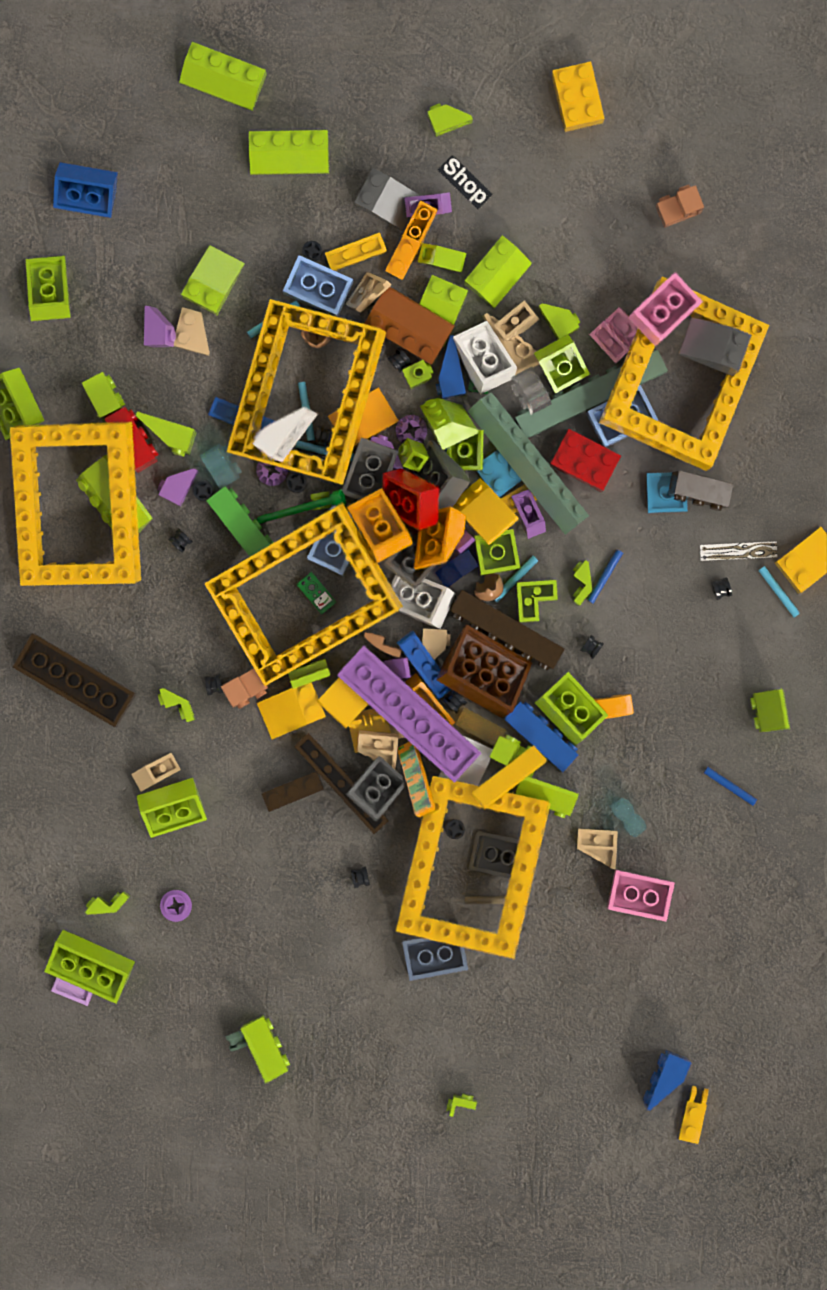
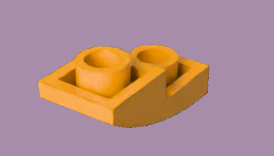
(616, 705)

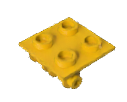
(367, 721)

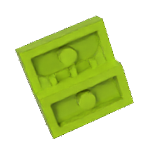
(309, 673)

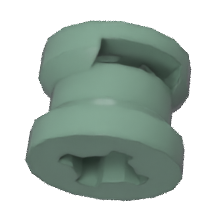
(236, 1040)

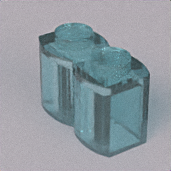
(220, 466)
(631, 822)

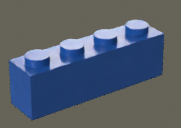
(537, 733)

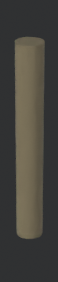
(485, 899)

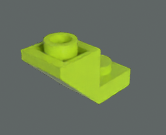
(442, 257)
(582, 574)
(171, 699)
(100, 906)

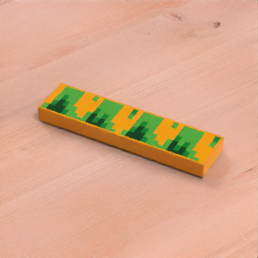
(416, 779)

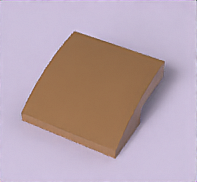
(379, 640)

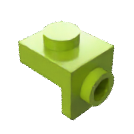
(465, 1101)

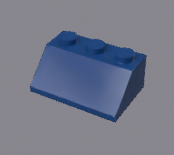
(85, 189)

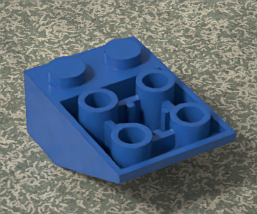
(669, 1076)

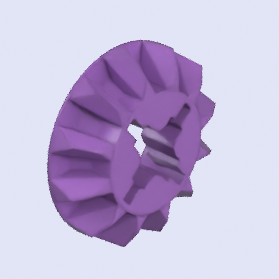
(415, 421)
(275, 478)
(167, 901)

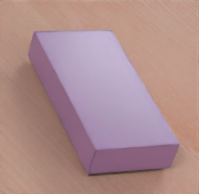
(71, 991)

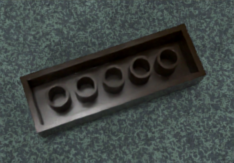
(74, 680)

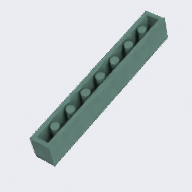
(582, 398)
(528, 463)

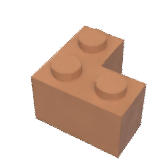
(680, 207)
(243, 688)

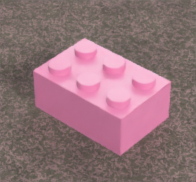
(665, 309)
(640, 895)

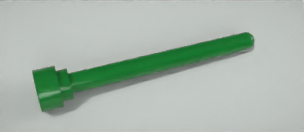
(336, 498)

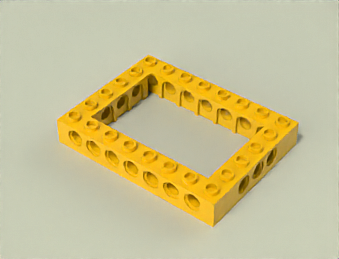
(262, 374)
(119, 442)
(696, 452)
(246, 629)
(506, 940)

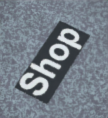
(465, 182)

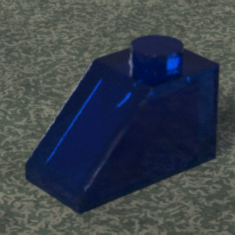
(457, 568)

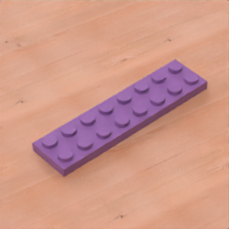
(409, 713)

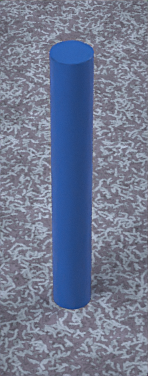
(605, 575)
(730, 786)

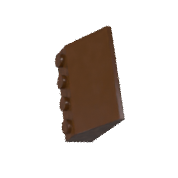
(485, 672)

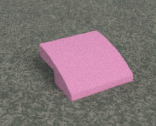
(615, 334)

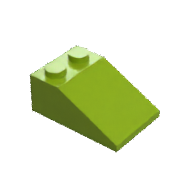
(212, 280)
(47, 288)
(444, 299)
(175, 436)
(770, 710)

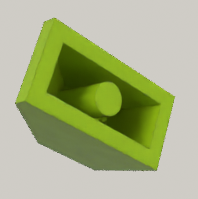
(446, 118)
(559, 320)

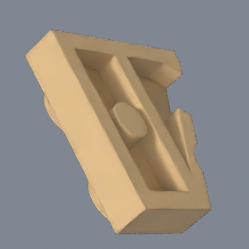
(367, 291)
(191, 332)
(379, 744)
(599, 845)

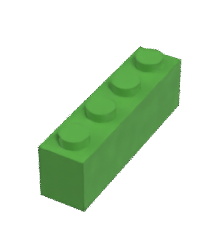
(238, 521)

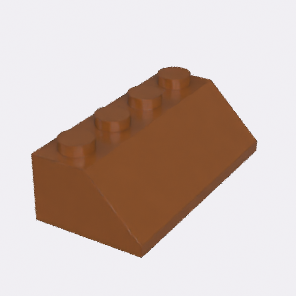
(410, 325)

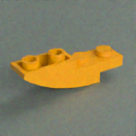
(411, 240)

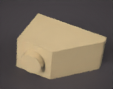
(516, 321)
(435, 641)
(156, 772)

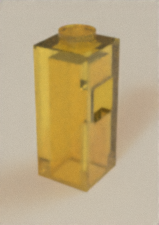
(480, 727)

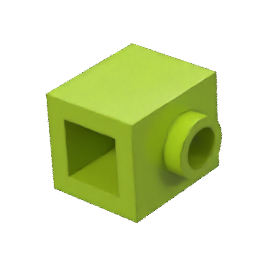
(418, 374)
(412, 454)

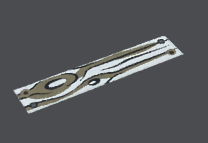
(738, 551)

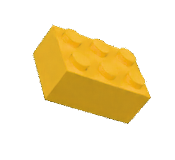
(578, 96)

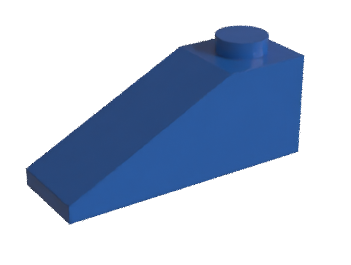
(450, 377)

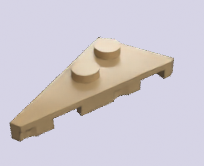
(519, 351)

